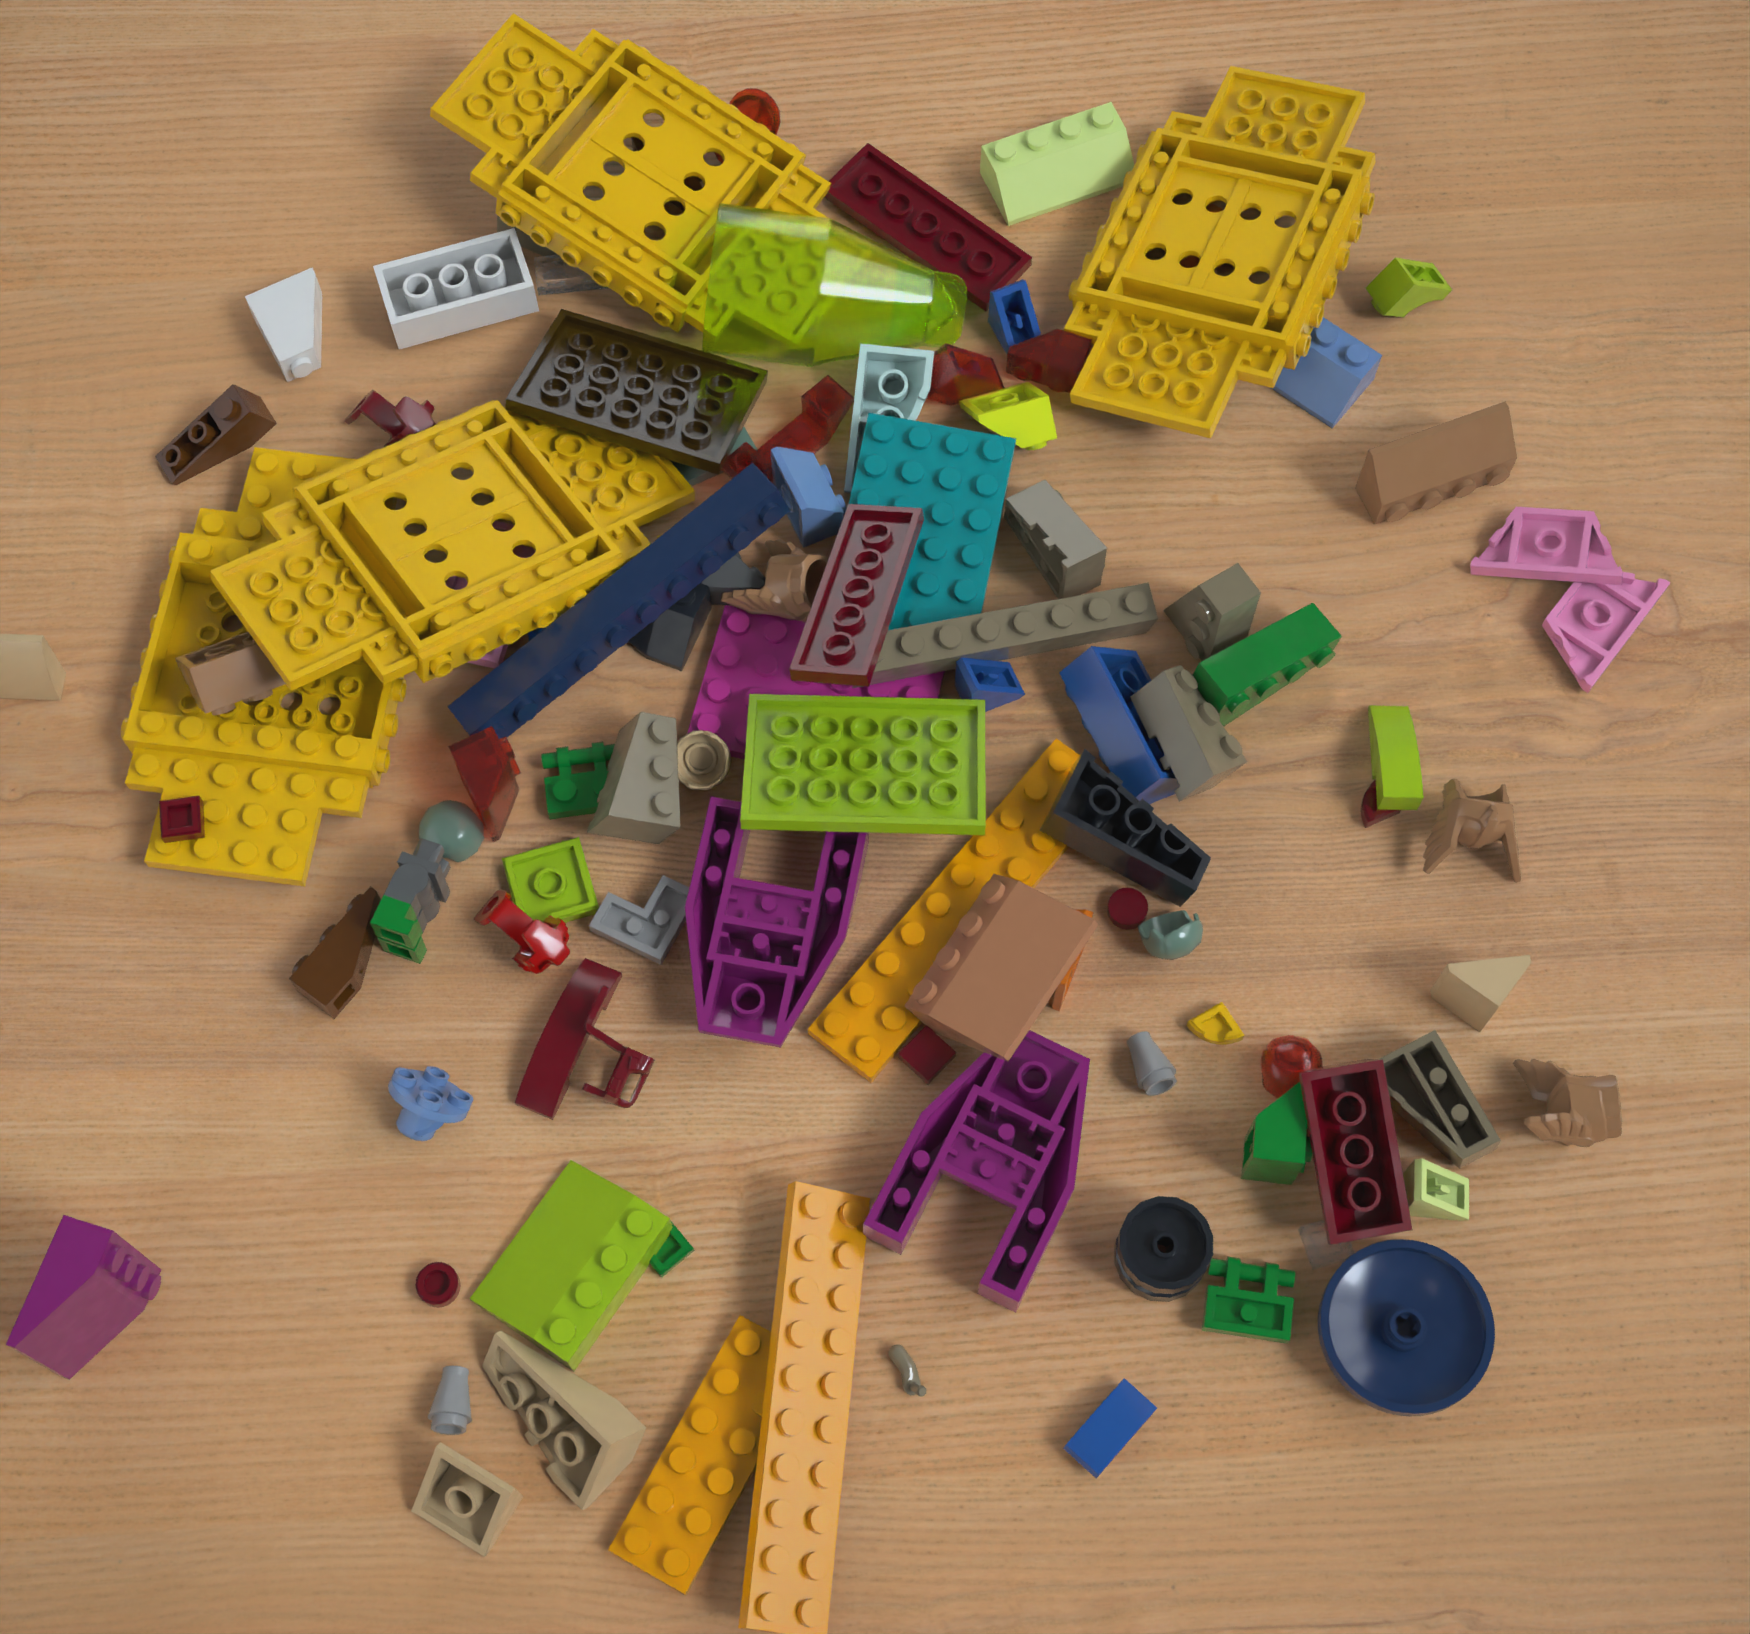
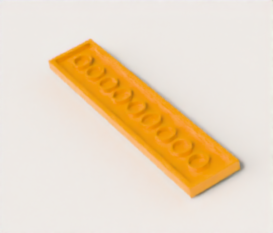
(869, 1014)
(805, 1413)

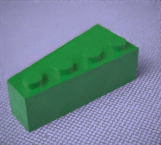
(1266, 662)

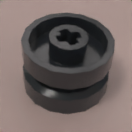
(1187, 1243)

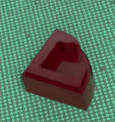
(1369, 811)

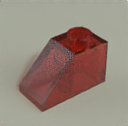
(961, 375)

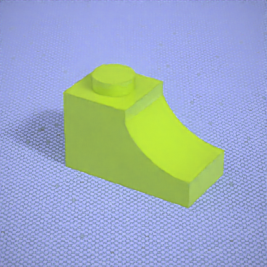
(1405, 286)

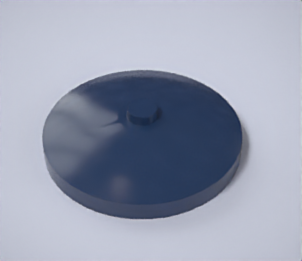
(1406, 1327)

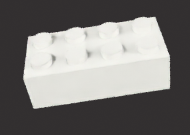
(456, 288)

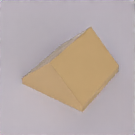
(1478, 987)
(465, 1500)

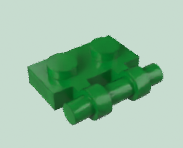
(578, 792)
(1249, 1312)

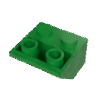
(1278, 1141)

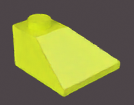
(1016, 413)

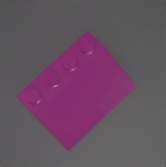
(82, 1297)

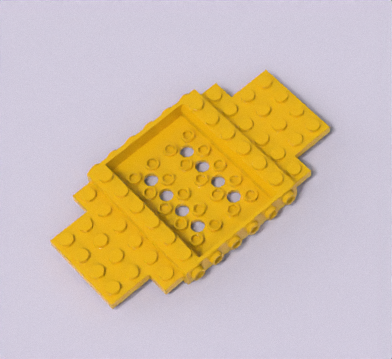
(563, 113)
(1183, 336)
(358, 586)
(258, 766)

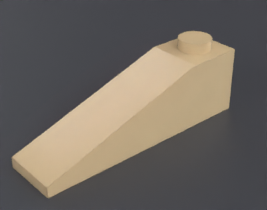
(574, 1423)

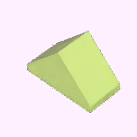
(1436, 1191)

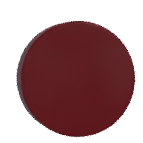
(1127, 908)
(438, 1284)

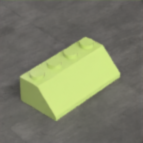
(1057, 163)

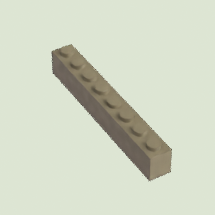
(1015, 632)

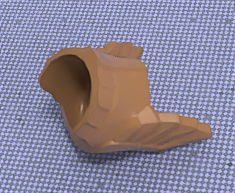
(788, 586)
(1473, 823)
(1578, 1107)

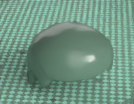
(454, 828)
(1171, 935)

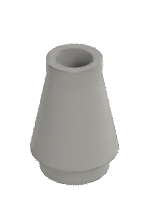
(1151, 1066)
(451, 1404)

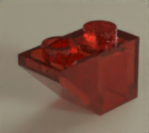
(1049, 359)

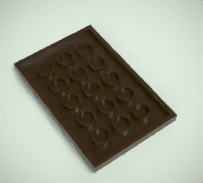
(638, 391)

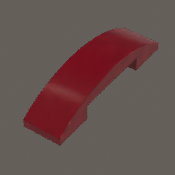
(564, 1039)

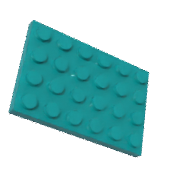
(962, 490)

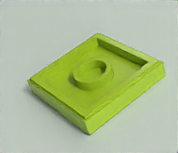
(552, 882)

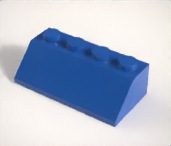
(1101, 689)

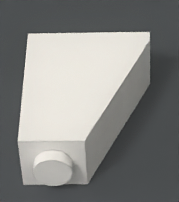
(291, 322)

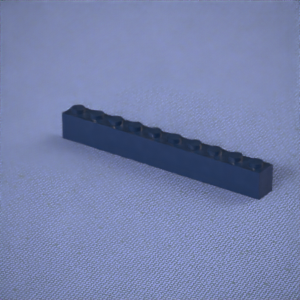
(622, 605)

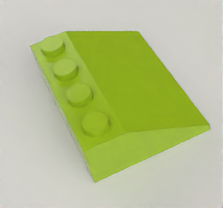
(573, 1263)

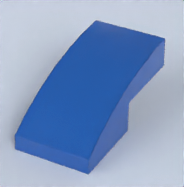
(1110, 1428)

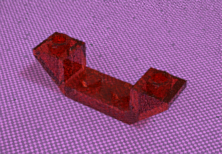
(810, 431)

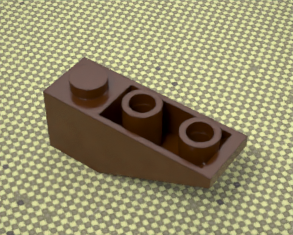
(218, 433)
(340, 961)

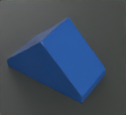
(1012, 314)
(987, 681)

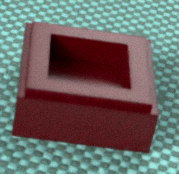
(181, 819)
(927, 1054)

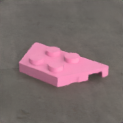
(1549, 547)
(1597, 621)

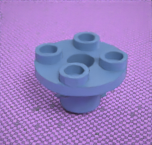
(427, 1101)

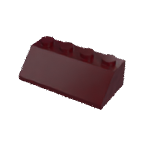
(1355, 1150)

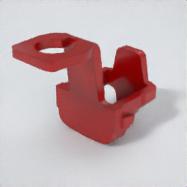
(539, 941)

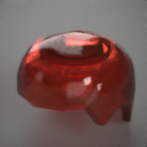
(1284, 1061)

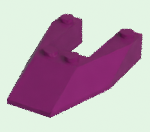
(762, 943)
(1006, 1134)

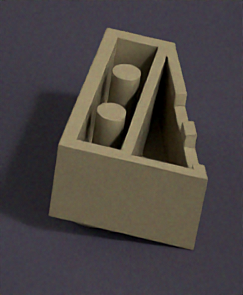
(1056, 540)
(1216, 612)
(1188, 732)
(641, 783)
(1437, 1100)

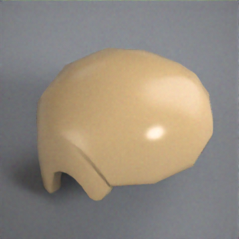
(702, 760)

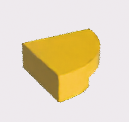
(1216, 1026)

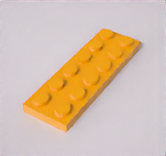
(701, 1466)

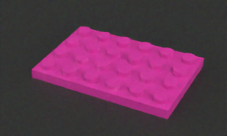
(755, 658)

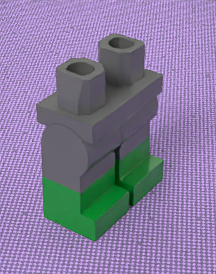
(412, 901)

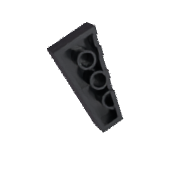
(1123, 833)

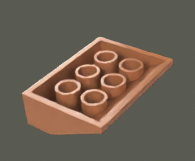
(1000, 967)

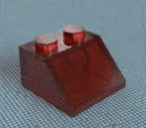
(488, 774)

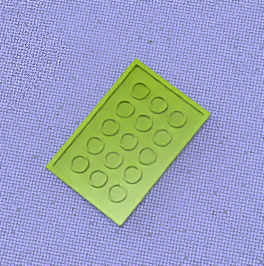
(864, 765)

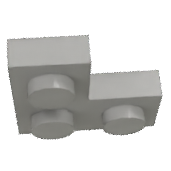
(645, 930)

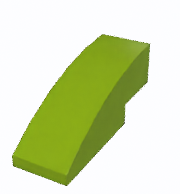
(1395, 758)

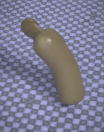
(908, 1370)

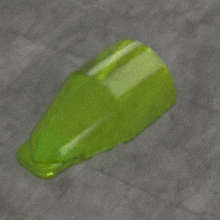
(816, 290)

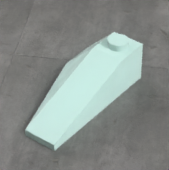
(888, 384)

